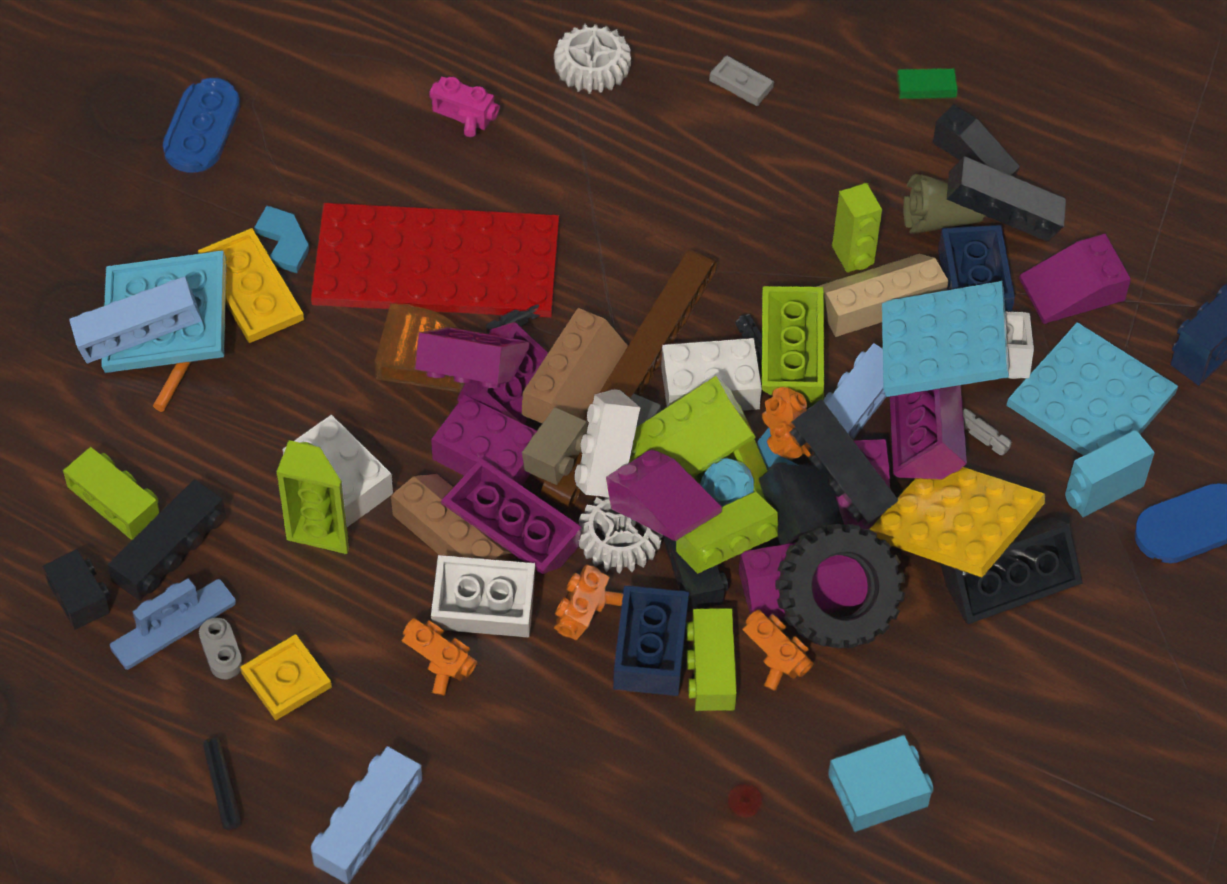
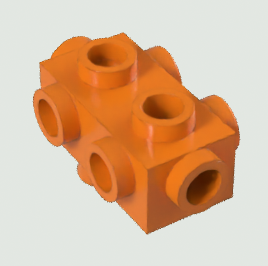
(780, 411)
(585, 597)
(782, 653)
(445, 657)

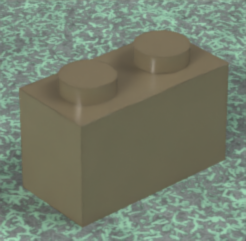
(555, 446)

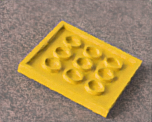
(959, 519)

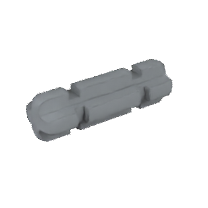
(985, 433)

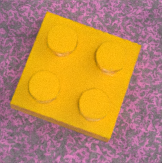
(285, 677)

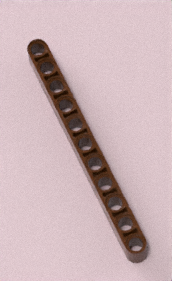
(645, 350)

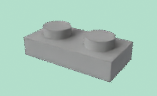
(741, 80)

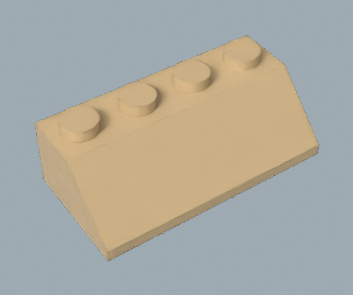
(858, 299)

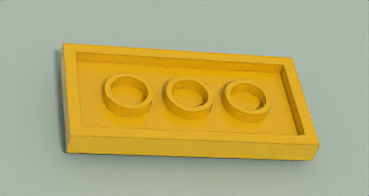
(255, 287)

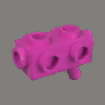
(464, 104)

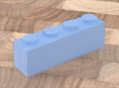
(135, 320)
(859, 391)
(366, 814)

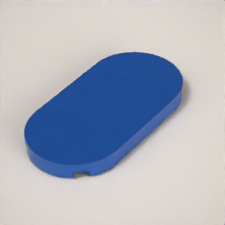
(201, 125)
(1184, 525)

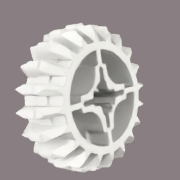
(609, 56)
(622, 542)

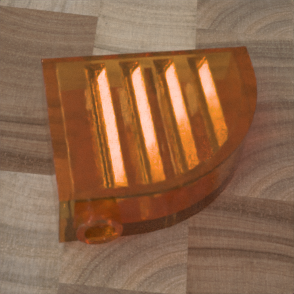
(399, 343)

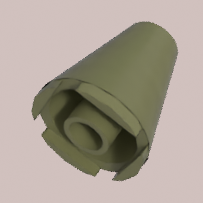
(930, 210)

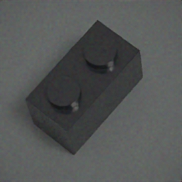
(76, 589)

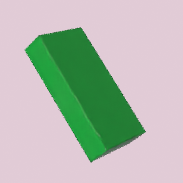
(926, 83)

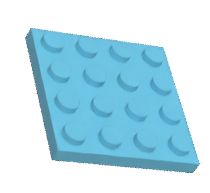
(944, 339)
(196, 342)
(1091, 392)

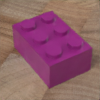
(481, 432)

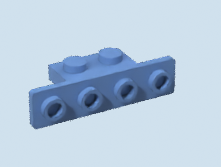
(170, 618)

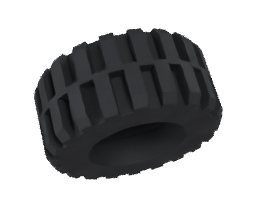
(882, 591)

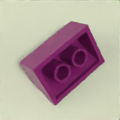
(469, 356)
(510, 394)

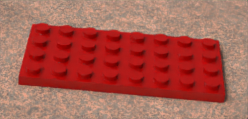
(435, 259)

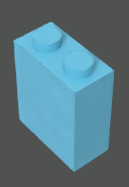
(1109, 473)
(880, 783)

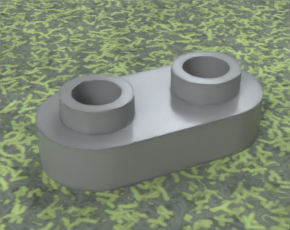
(218, 646)

